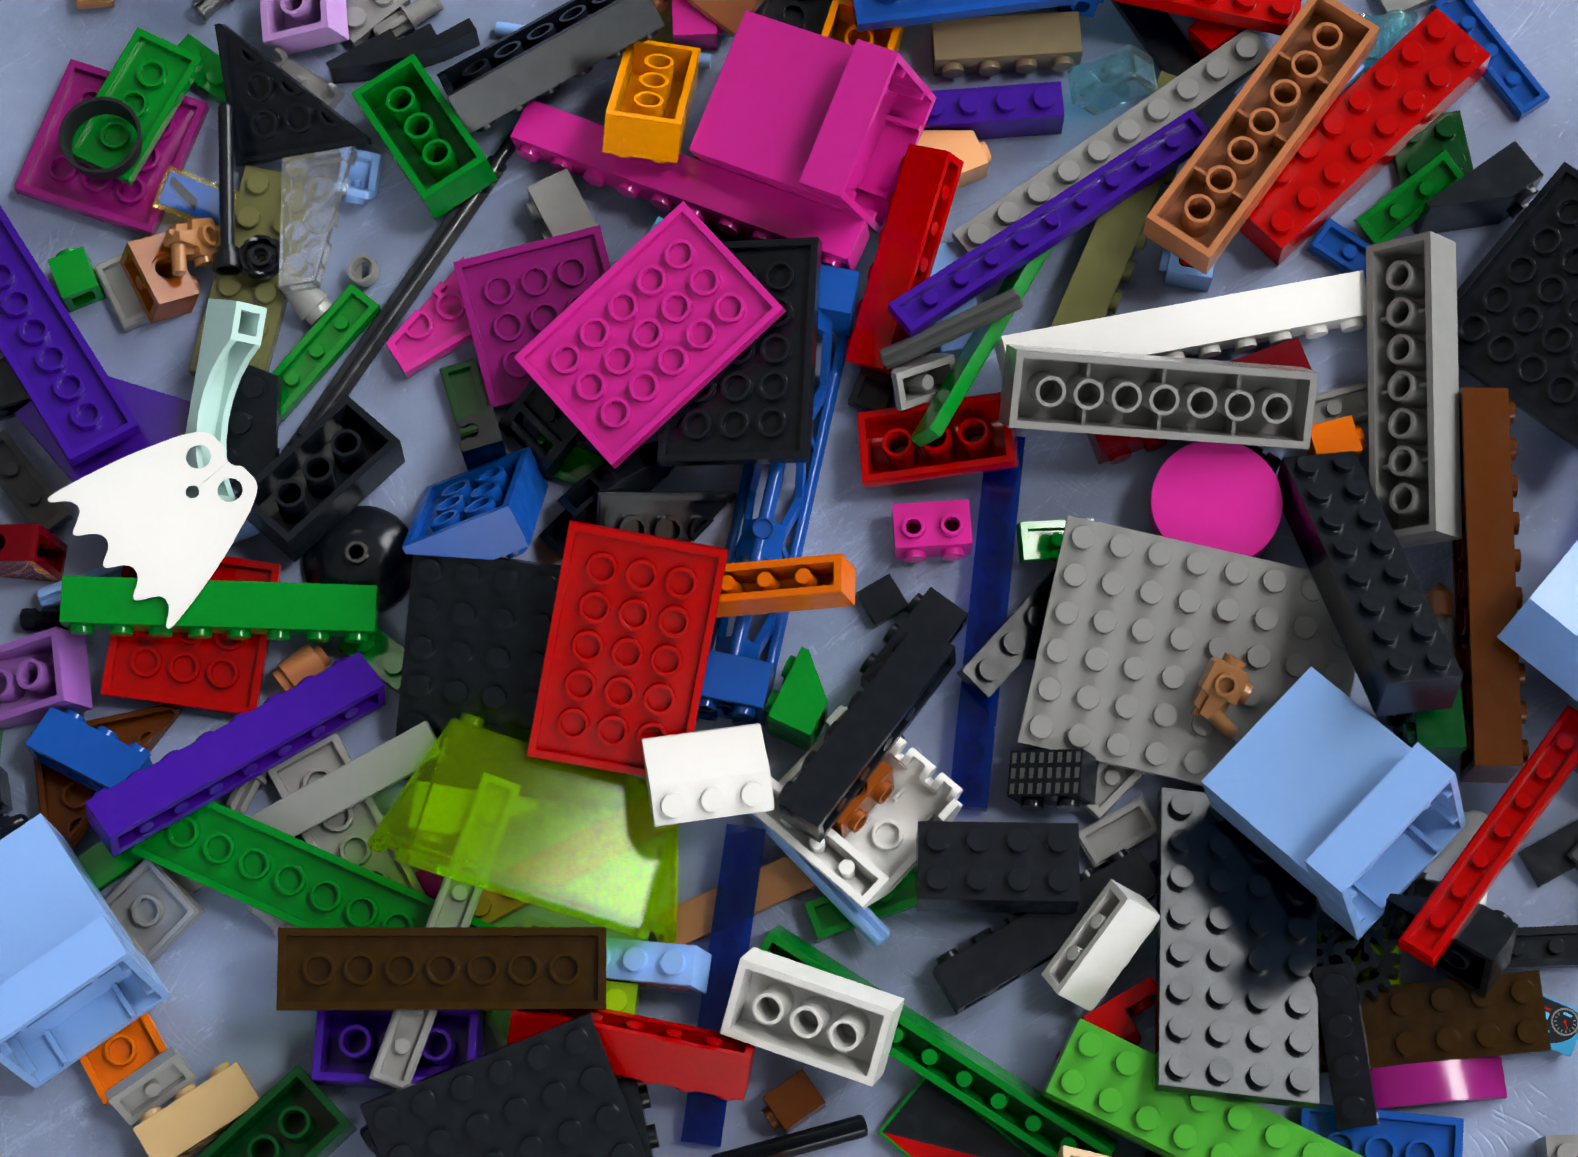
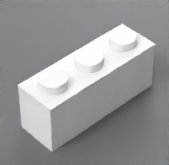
(1101, 945)

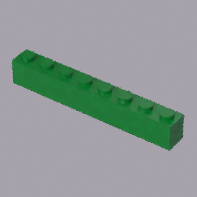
(225, 607)

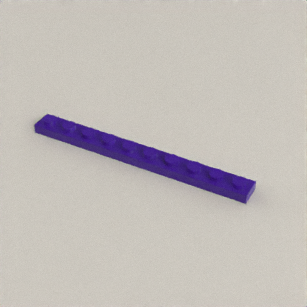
(1048, 224)

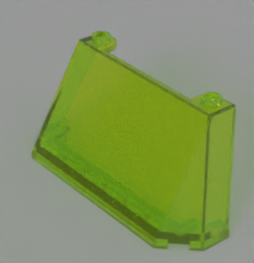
(536, 831)

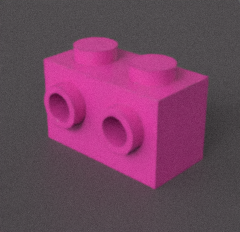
(931, 530)

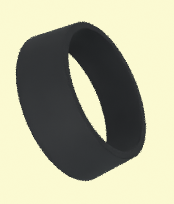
(91, 108)

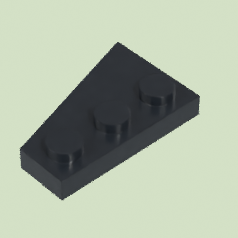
(255, 421)

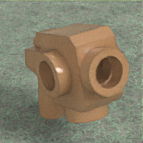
(193, 242)
(1220, 685)

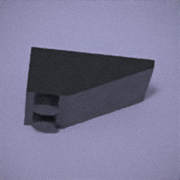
(1484, 195)
(1475, 954)

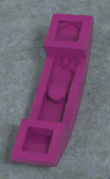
(1439, 1082)

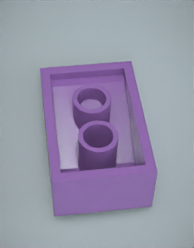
(43, 673)

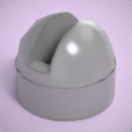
(357, 271)

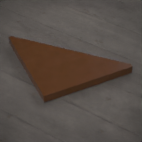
(64, 799)

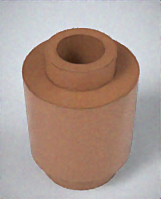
(300, 664)

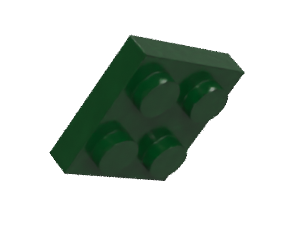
(1441, 134)

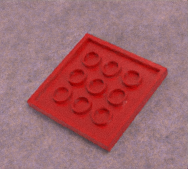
(189, 671)

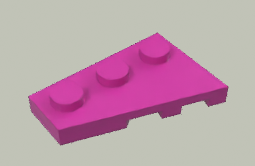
(432, 330)

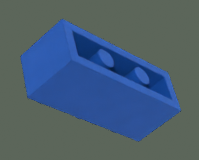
(83, 752)

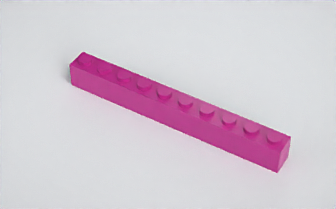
(712, 193)

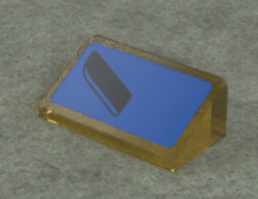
(188, 195)

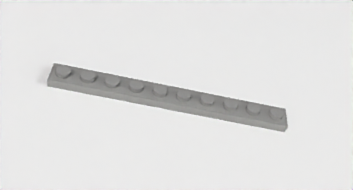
(1187, 91)

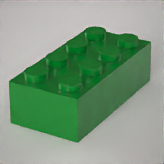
(424, 136)

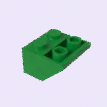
(801, 706)

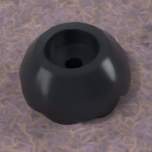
(251, 252)

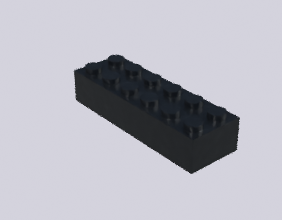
(543, 56)

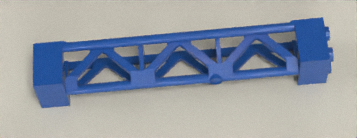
(735, 679)

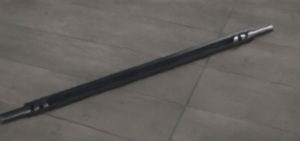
(404, 295)

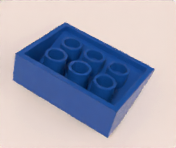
(481, 511)

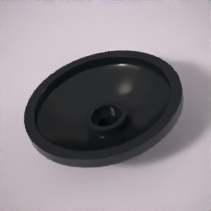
(383, 559)

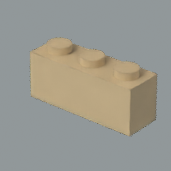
(198, 1113)

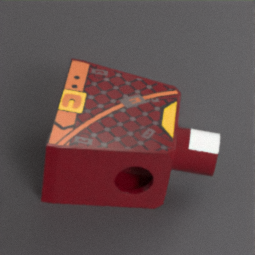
(31, 553)

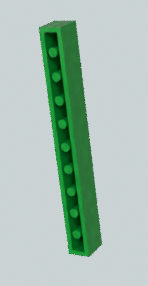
(963, 1069)

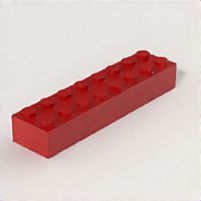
(1366, 131)

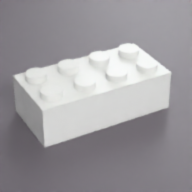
(812, 1016)

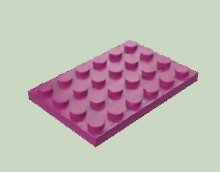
(649, 334)

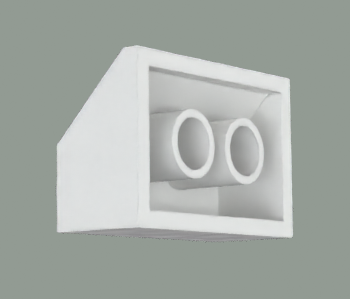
(707, 774)

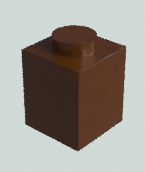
(792, 1102)

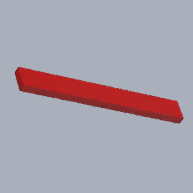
(1494, 842)

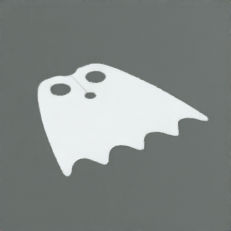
(152, 522)

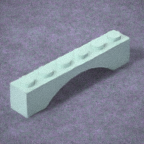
(227, 345)

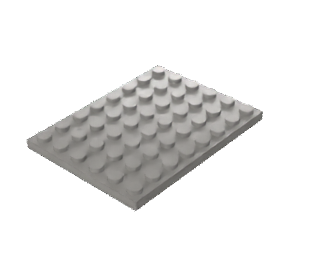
(1135, 630)

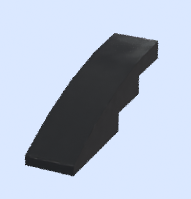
(385, 51)

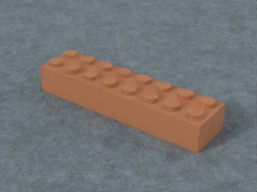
(1260, 132)

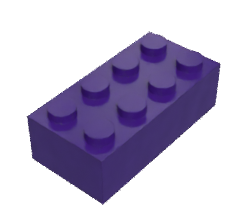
(350, 1042)

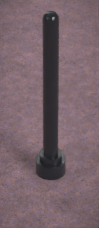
(226, 258)

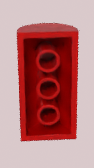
(969, 444)

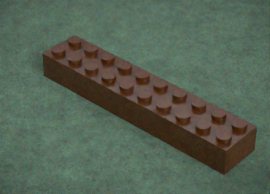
(1487, 589)

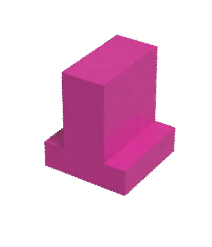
(814, 116)

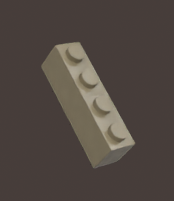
(1006, 44)

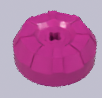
(1217, 498)

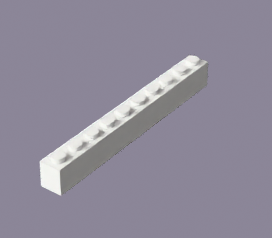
(1215, 322)

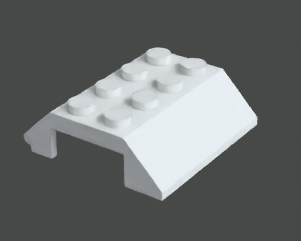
(884, 849)

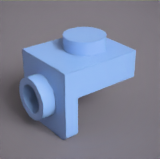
(364, 176)

